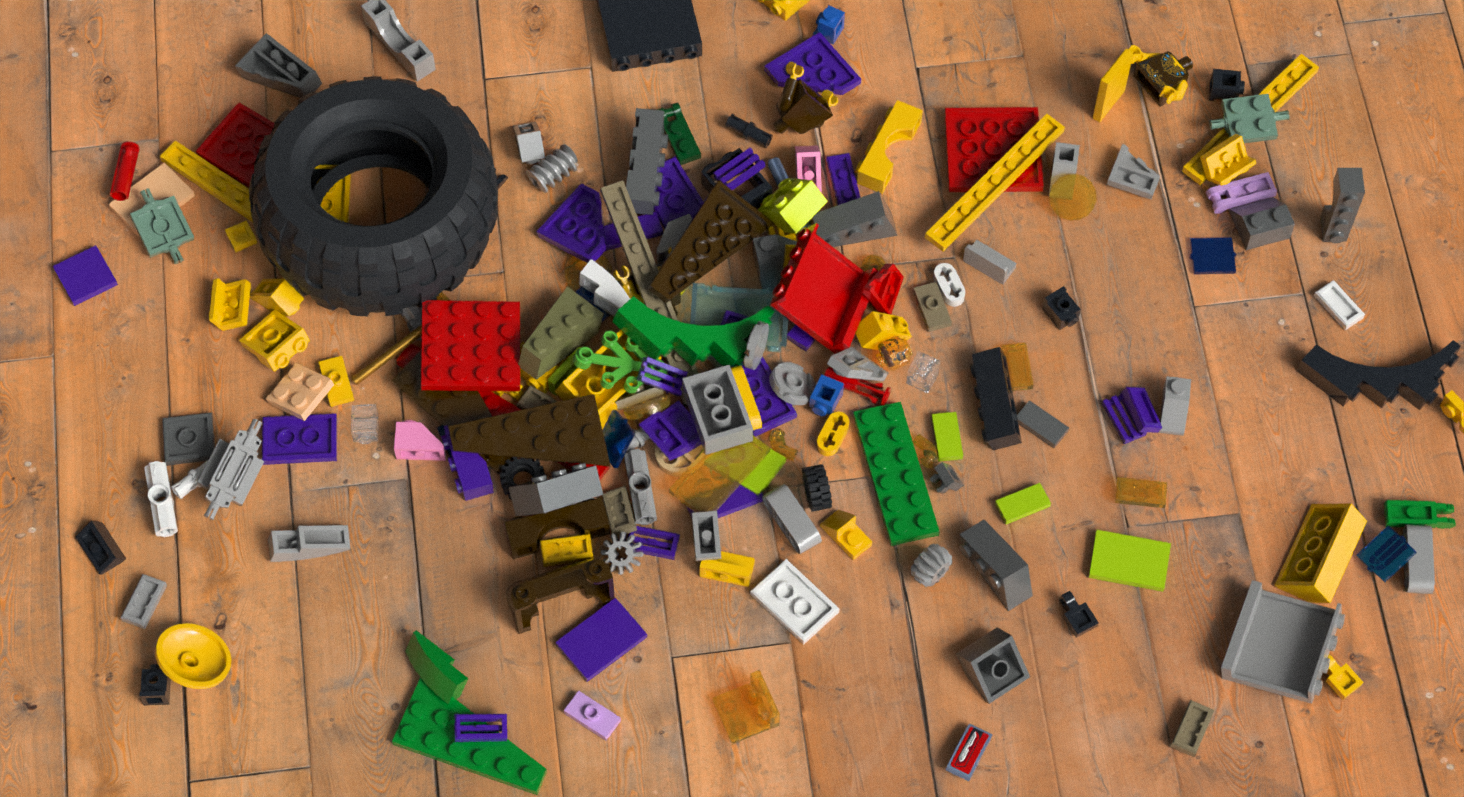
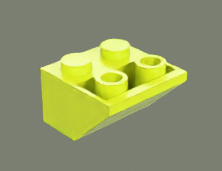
(793, 204)

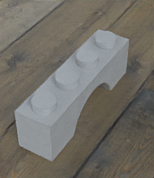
(410, 53)

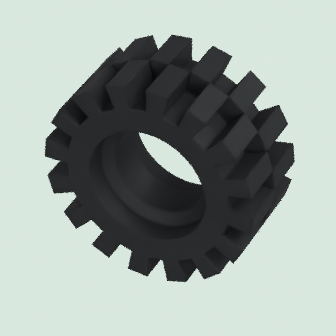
(518, 465)
(817, 487)

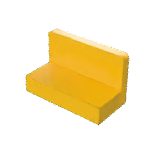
(729, 569)

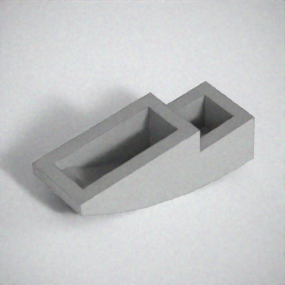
(308, 542)

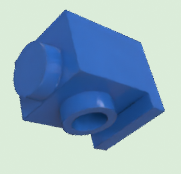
(830, 23)
(826, 395)

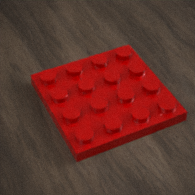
(981, 138)
(470, 345)

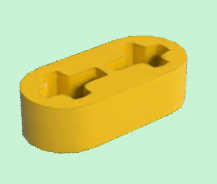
(828, 431)

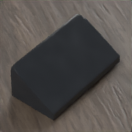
(100, 547)

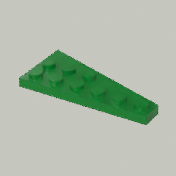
(430, 731)

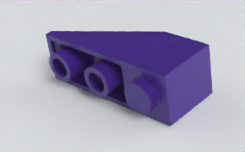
(471, 470)

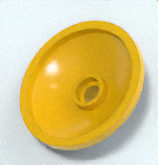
(193, 656)

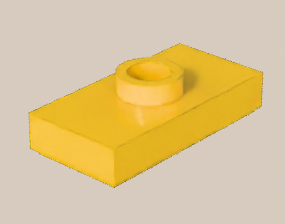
(336, 371)
(566, 550)

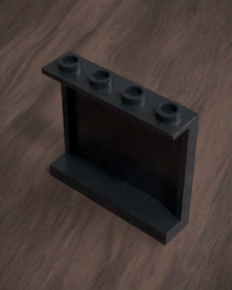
(649, 32)

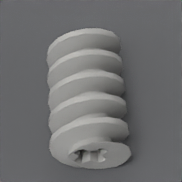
(552, 168)

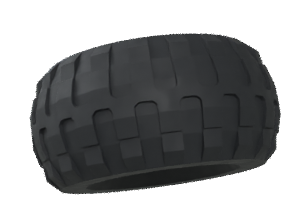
(359, 129)

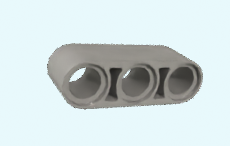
(791, 519)
(1419, 570)

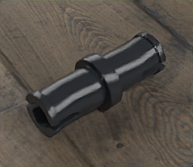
(749, 130)

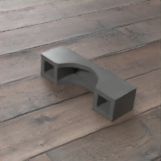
(1347, 197)

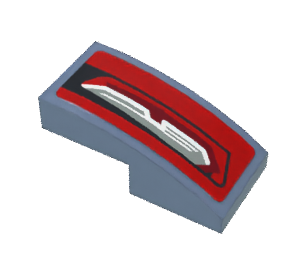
(969, 752)

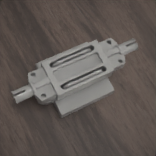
(231, 470)

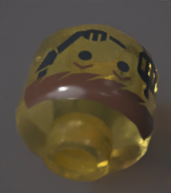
(894, 353)

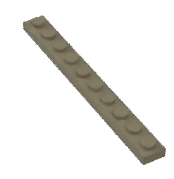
(640, 261)

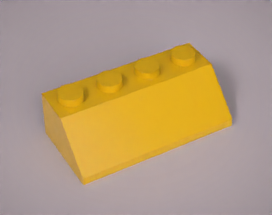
(587, 381)
(1321, 552)

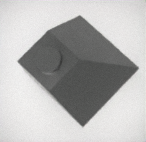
(769, 258)

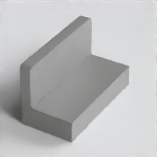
(989, 261)

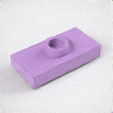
(592, 715)

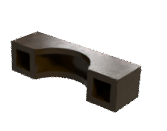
(585, 518)

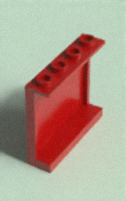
(822, 291)

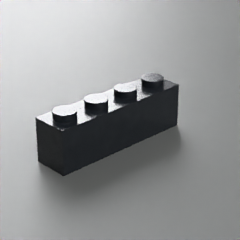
(996, 399)

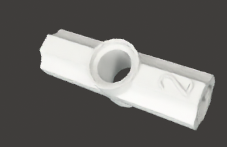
(162, 511)

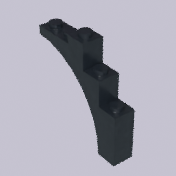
(1346, 379)

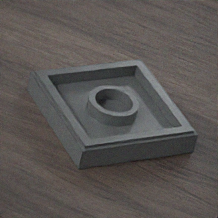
(188, 438)

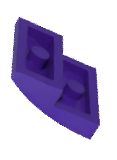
(672, 431)

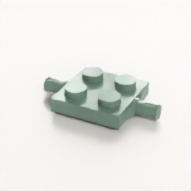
(1250, 118)
(161, 226)

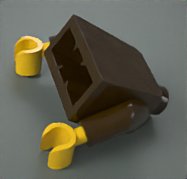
(801, 105)

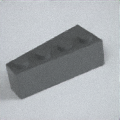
(646, 160)

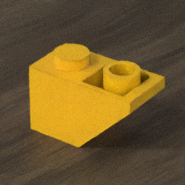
(880, 327)

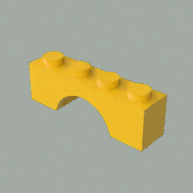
(900, 124)

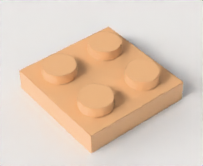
(300, 391)

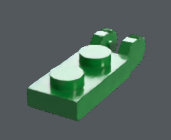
(1403, 512)

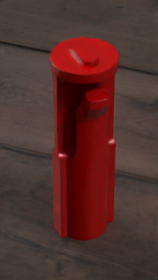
(124, 171)
(855, 385)

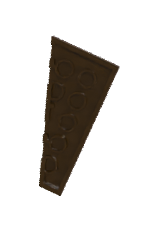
(446, 406)
(550, 432)

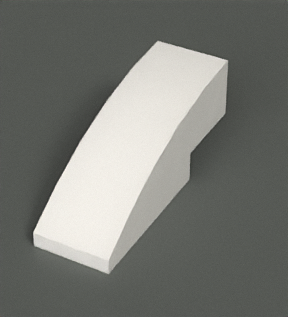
(607, 291)

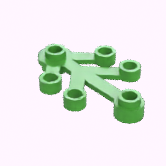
(624, 362)

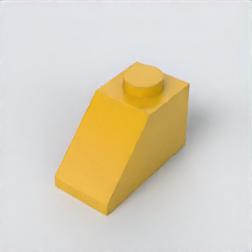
(278, 296)

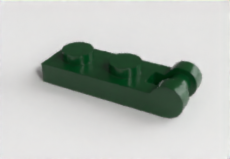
(680, 135)

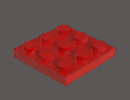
(236, 143)

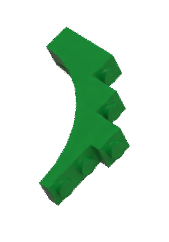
(694, 343)

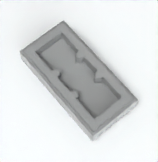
(143, 601)

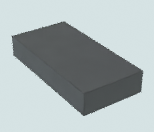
(1042, 424)

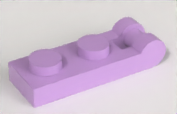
(1241, 192)

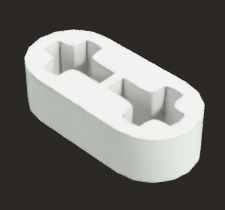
(953, 282)

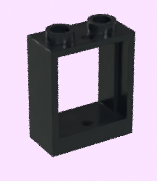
(753, 197)

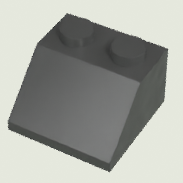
(1262, 222)
(993, 664)

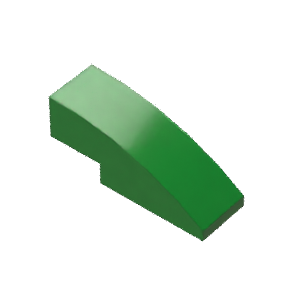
(435, 668)

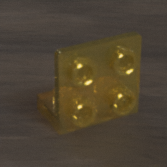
(747, 709)

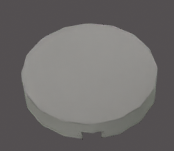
(756, 345)
(792, 383)

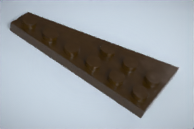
(713, 235)

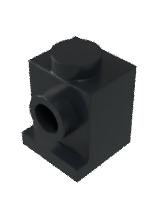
(1225, 84)
(1061, 316)
(158, 692)

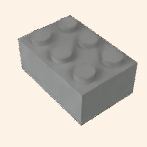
(717, 409)

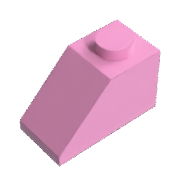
(808, 164)
(416, 442)

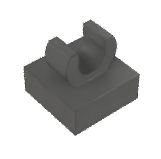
(948, 476)

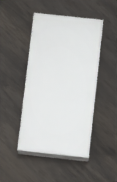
(1339, 305)

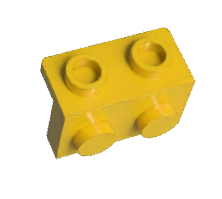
(1226, 161)
(229, 304)

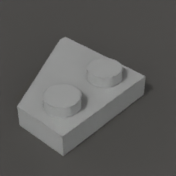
(1133, 175)
(853, 364)

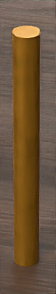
(387, 355)

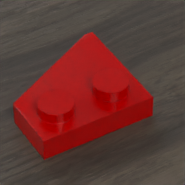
(884, 288)

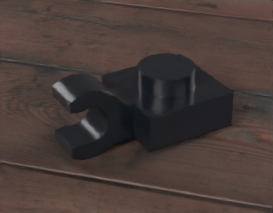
(1079, 617)

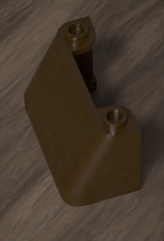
(588, 574)

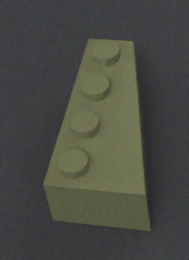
(562, 330)

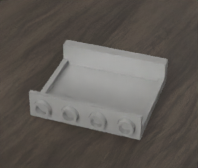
(1282, 644)

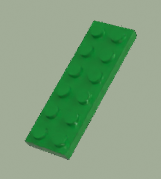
(896, 474)

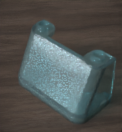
(711, 303)

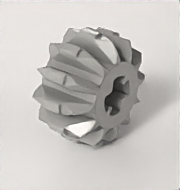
(630, 551)
(931, 565)

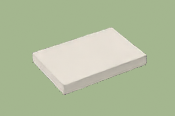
(794, 601)

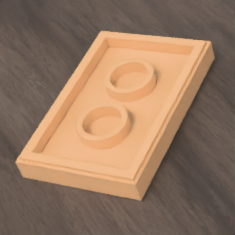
(162, 185)

